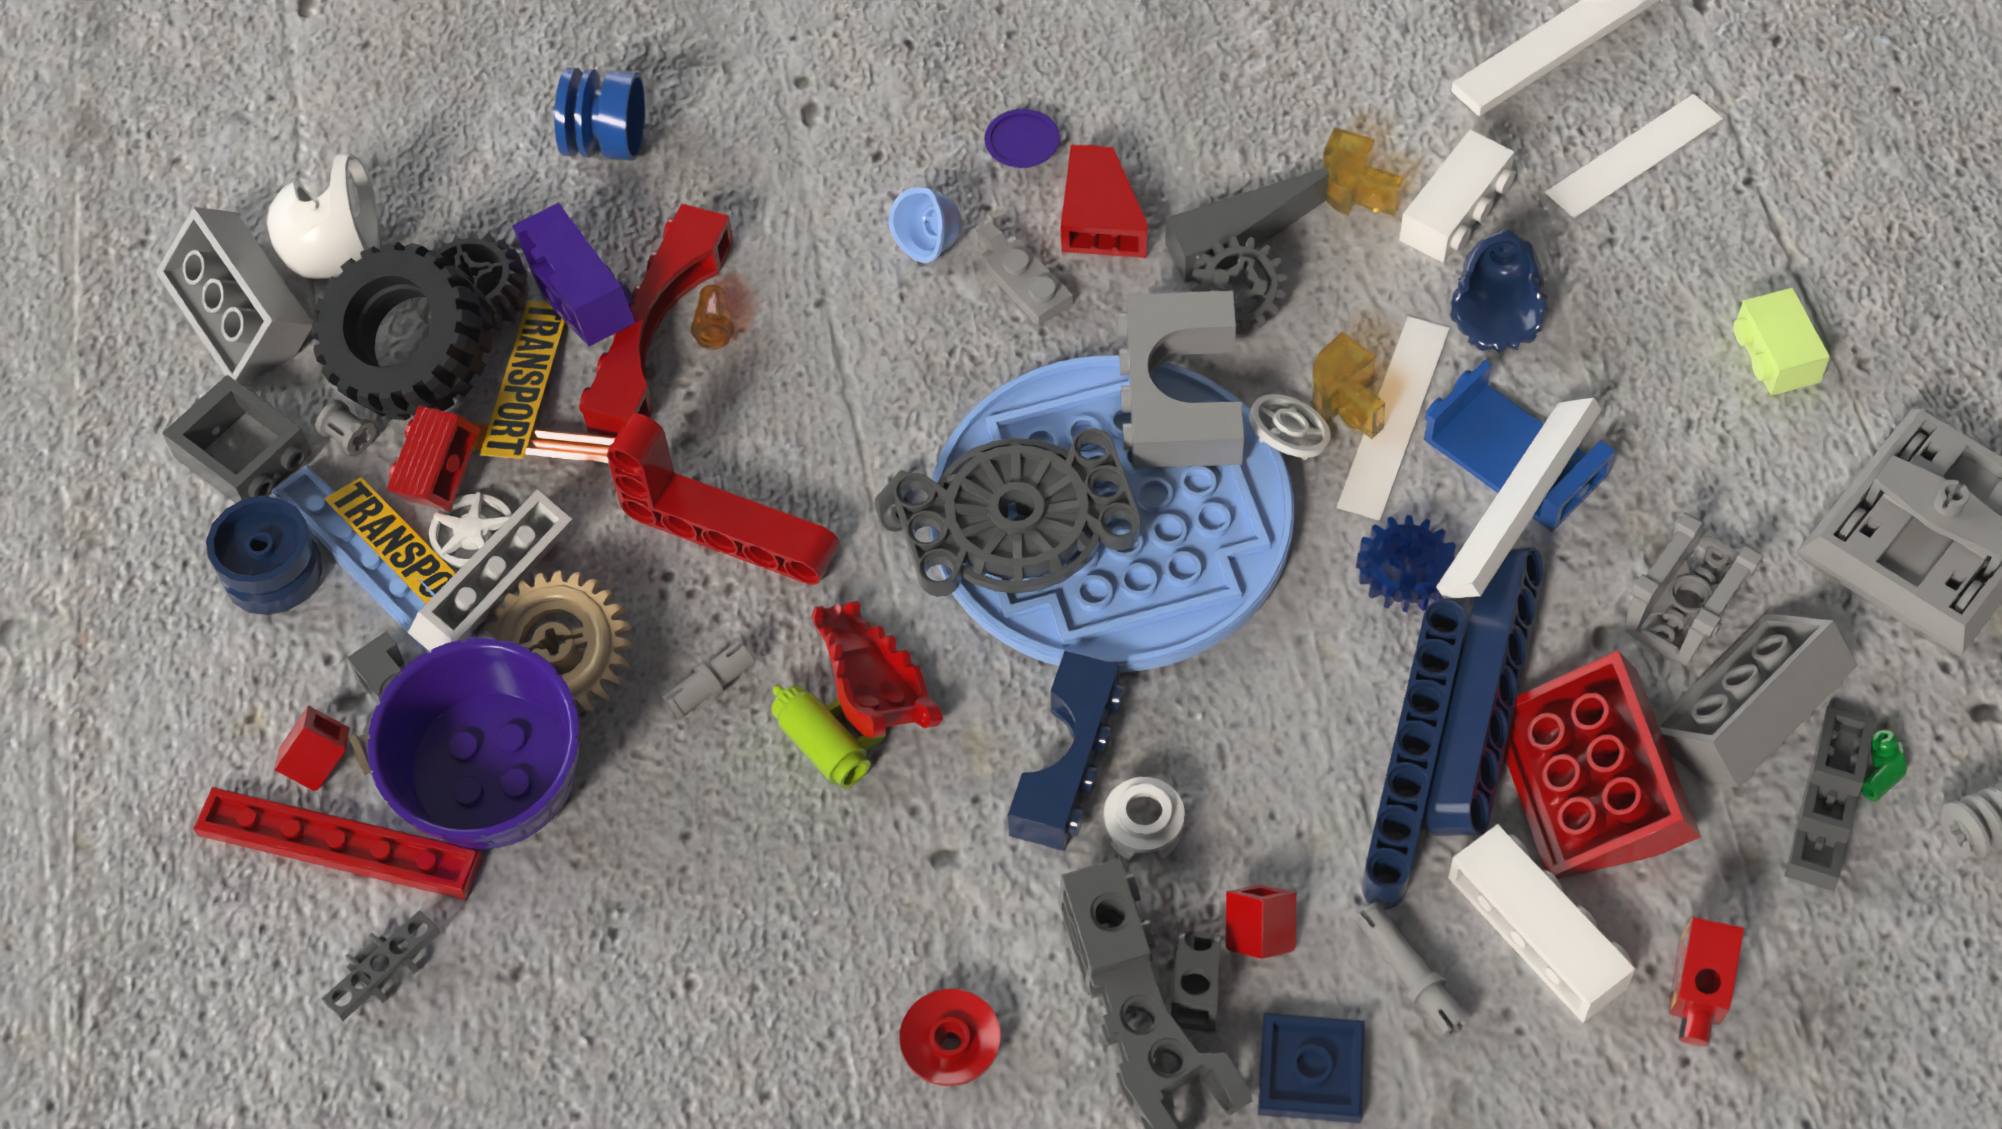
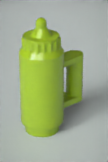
(822, 736)

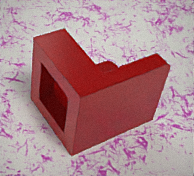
(312, 748)
(1260, 921)

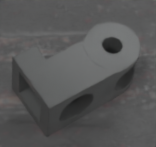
(377, 664)
(1196, 981)

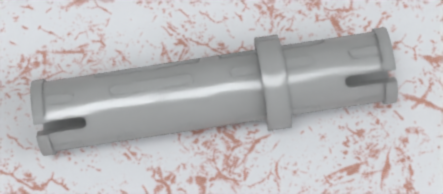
(1425, 986)

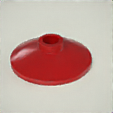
(945, 1016)

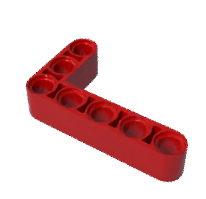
(708, 515)

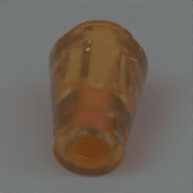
(712, 319)

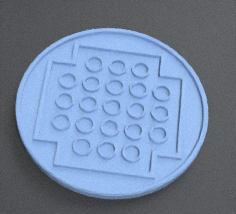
(1205, 541)

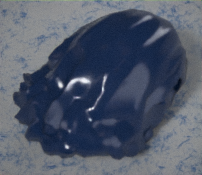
(1500, 293)

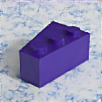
(574, 276)

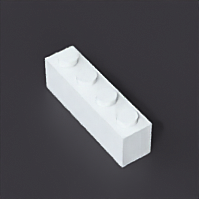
(491, 573)
(1542, 922)

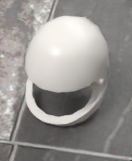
(322, 232)

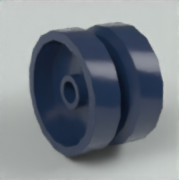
(264, 555)

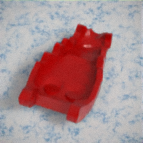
(871, 677)

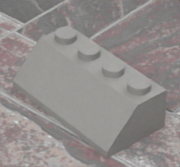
(233, 295)
(1756, 697)

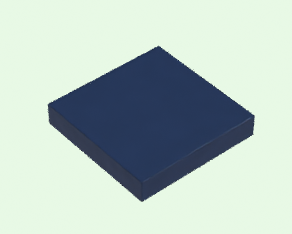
(1311, 1068)

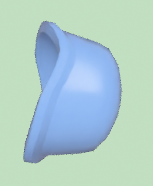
(924, 223)

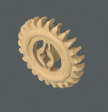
(598, 631)

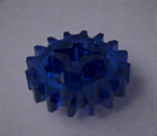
(1384, 566)

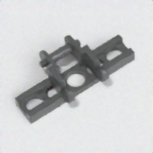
(361, 965)

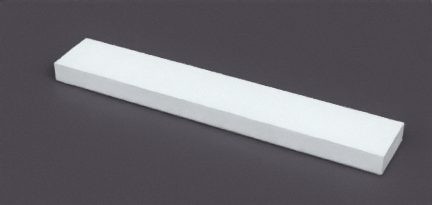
(1543, 51)
(1518, 499)

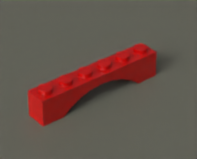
(689, 255)

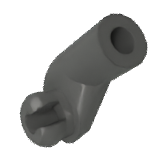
(886, 505)

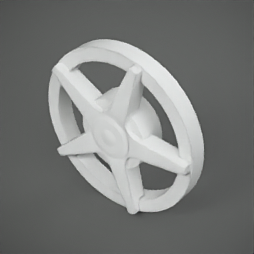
(1289, 426)
(469, 530)

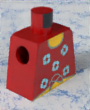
(1707, 961)

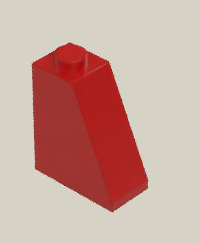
(1100, 206)

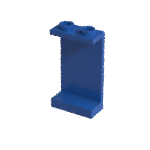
(1492, 434)

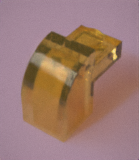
(1354, 179)
(1341, 383)

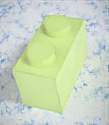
(1781, 341)

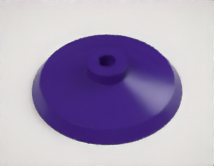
(1022, 138)

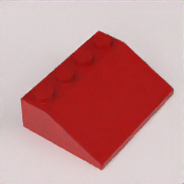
(1596, 771)

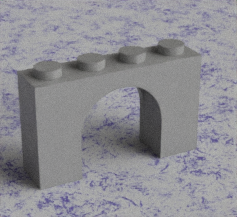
(1162, 428)

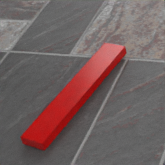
(339, 843)

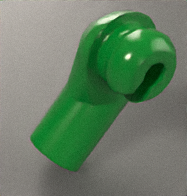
(1888, 765)

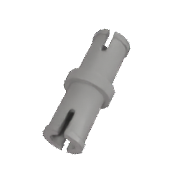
(708, 679)

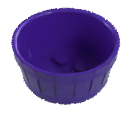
(494, 757)

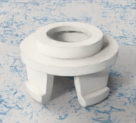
(1132, 838)

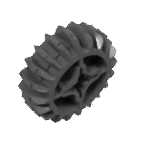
(495, 272)

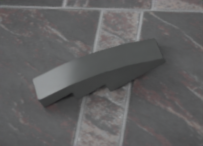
(1830, 798)

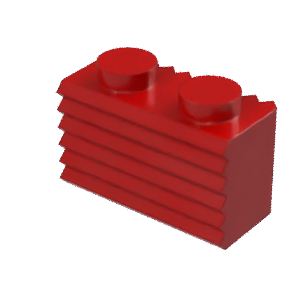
(433, 458)

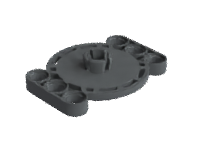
(1048, 488)

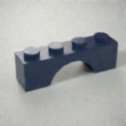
(1049, 799)

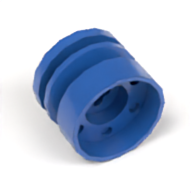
(600, 114)

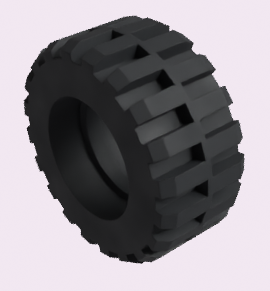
(360, 302)

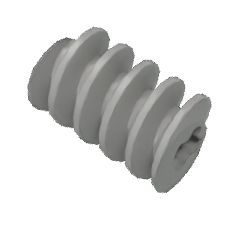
(1974, 823)

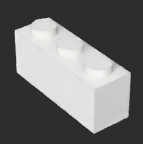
(1457, 196)

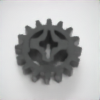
(1258, 289)

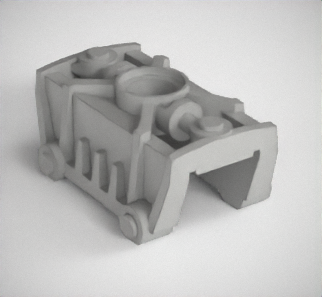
(1671, 575)

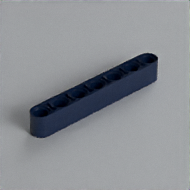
(1484, 698)
(1412, 770)

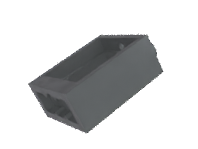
(217, 413)

